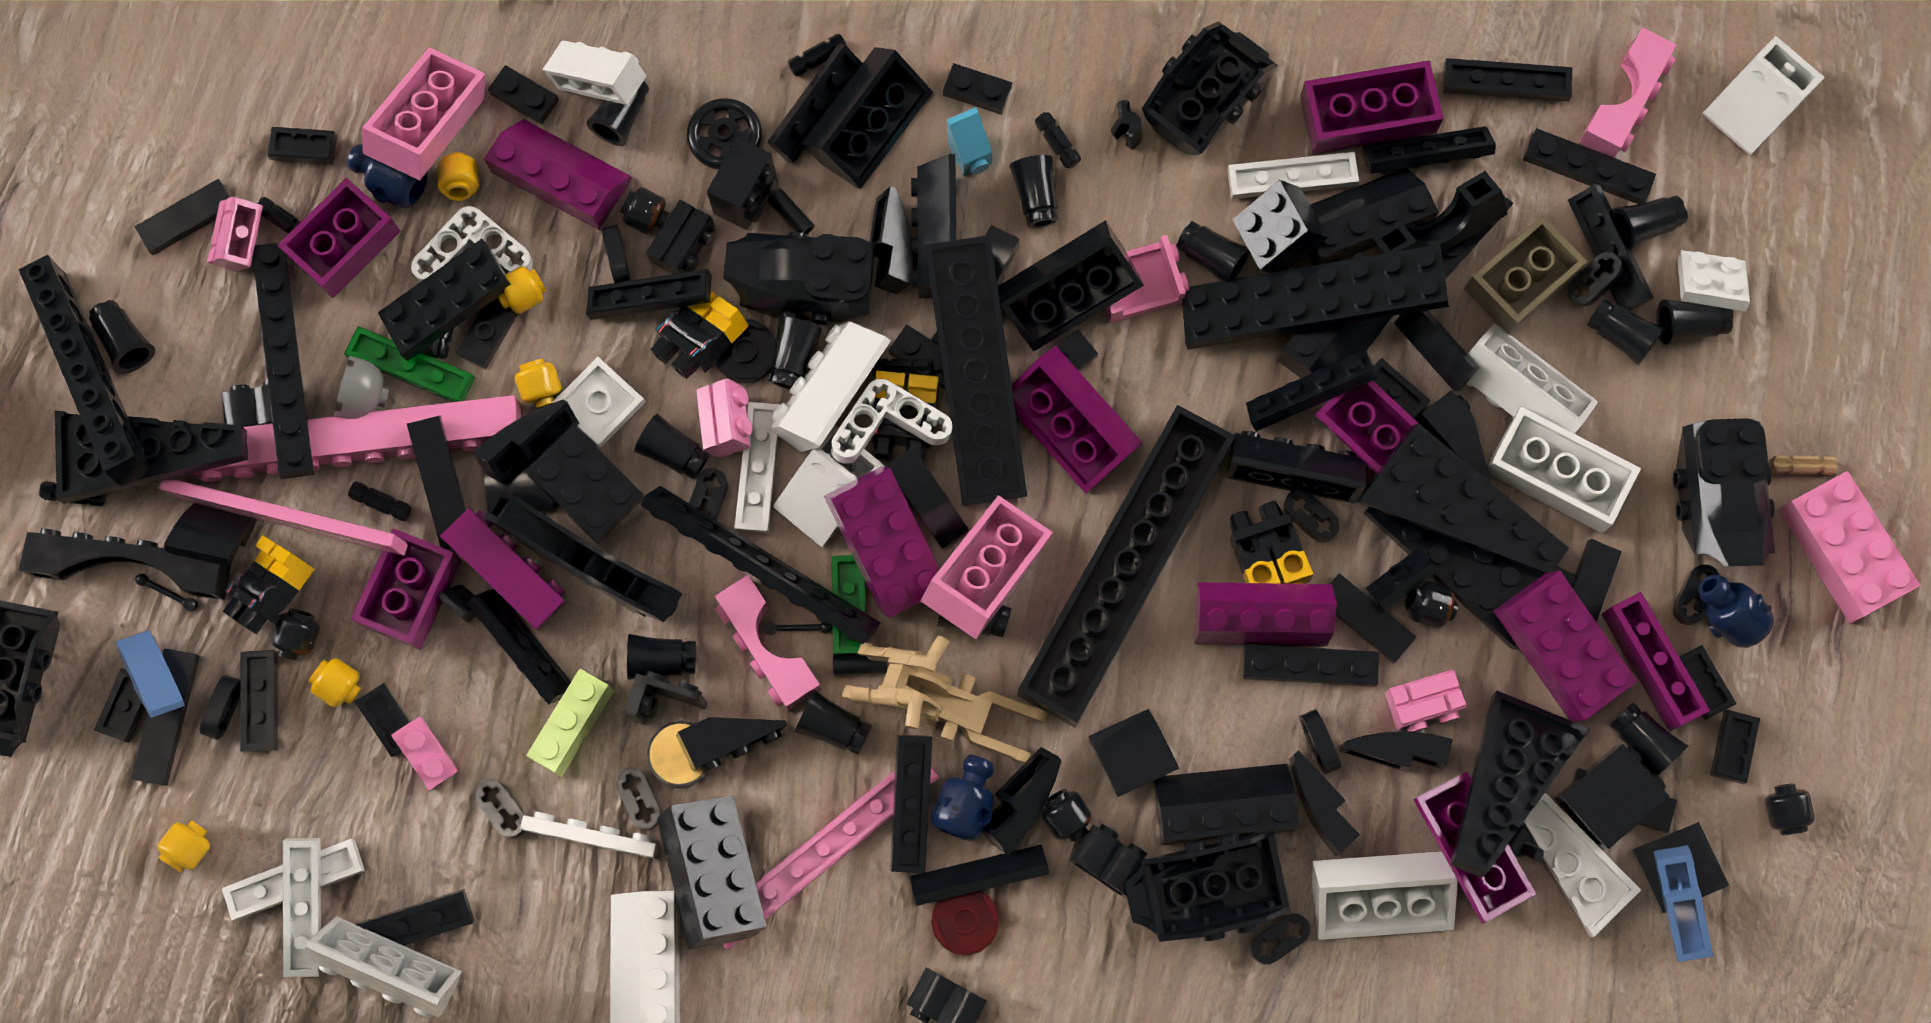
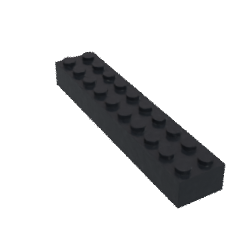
(1125, 566)

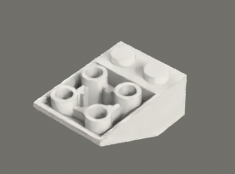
(1763, 95)
(820, 474)

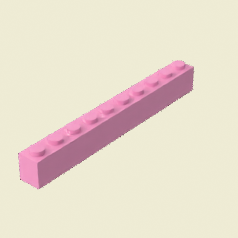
(376, 435)

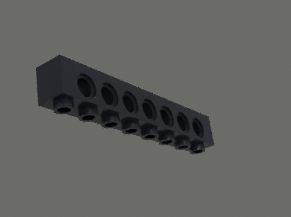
(84, 371)

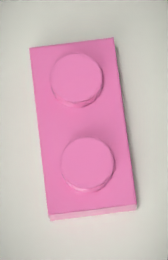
(424, 752)

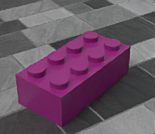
(1371, 107)
(884, 539)
(1565, 646)

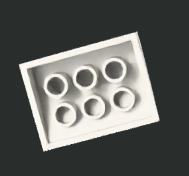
(383, 966)

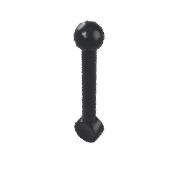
(188, 603)
(770, 627)

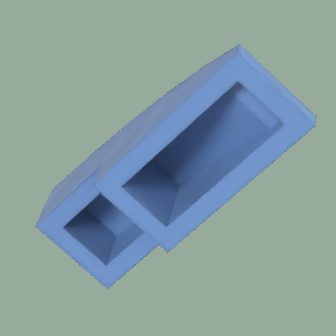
(149, 674)
(1683, 903)

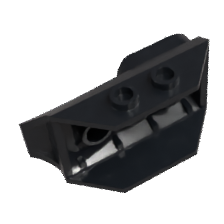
(1206, 87)
(802, 275)
(1725, 491)
(25, 654)
(1209, 888)

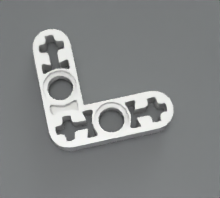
(484, 228)
(888, 409)

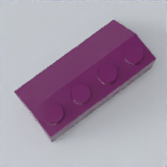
(557, 172)
(1072, 419)
(1367, 422)
(1264, 614)
(1504, 883)

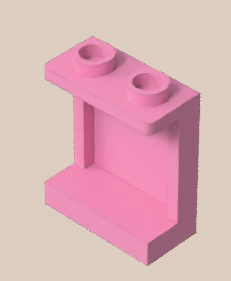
(1161, 281)

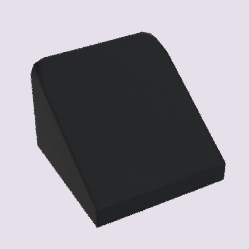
(457, 599)

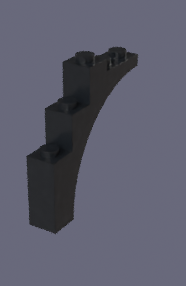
(583, 560)

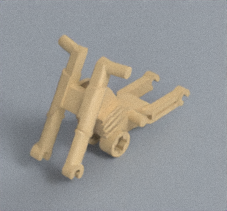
(931, 698)

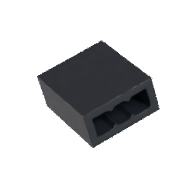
(1613, 796)

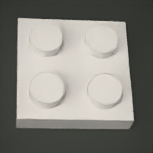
(1713, 280)
(601, 401)

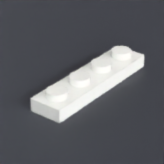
(1305, 172)
(757, 471)
(604, 838)
(266, 888)
(300, 904)

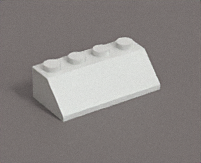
(1519, 378)
(828, 385)
(1562, 470)
(1383, 895)
(645, 958)

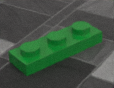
(851, 586)

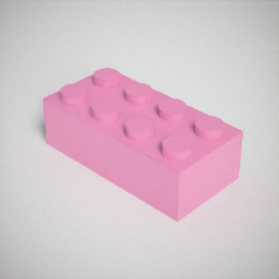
(423, 113)
(1849, 547)
(986, 567)

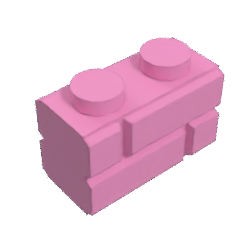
(235, 234)
(724, 418)
(1426, 700)

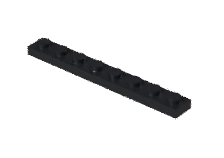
(282, 362)
(760, 564)

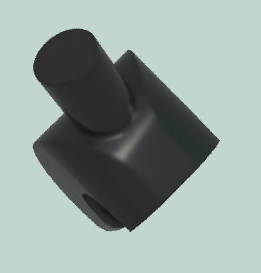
(1128, 124)
(1522, 845)

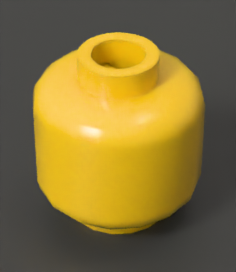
(457, 176)
(524, 290)
(537, 382)
(335, 682)
(183, 846)

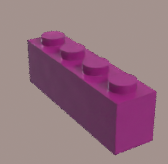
(503, 569)
(1655, 661)

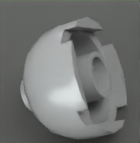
(360, 389)

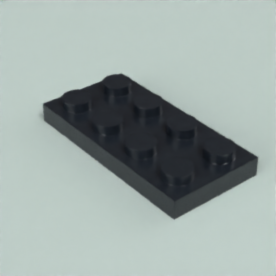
(444, 299)

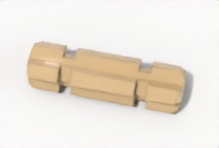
(1803, 465)

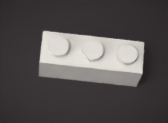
(595, 72)

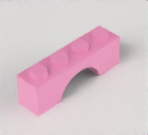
(1643, 63)
(745, 608)

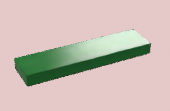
(419, 371)

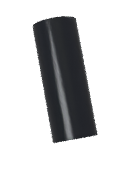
(790, 212)
(857, 665)

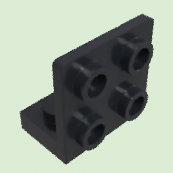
(641, 699)

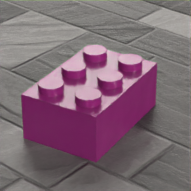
(339, 237)
(405, 589)

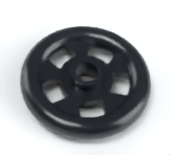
(705, 116)

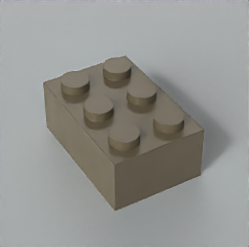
(1525, 274)

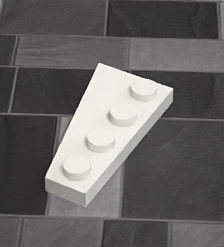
(1582, 870)

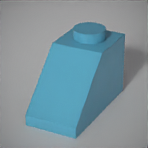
(969, 142)

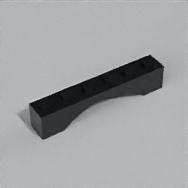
(60, 557)

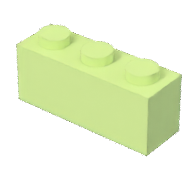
(570, 722)

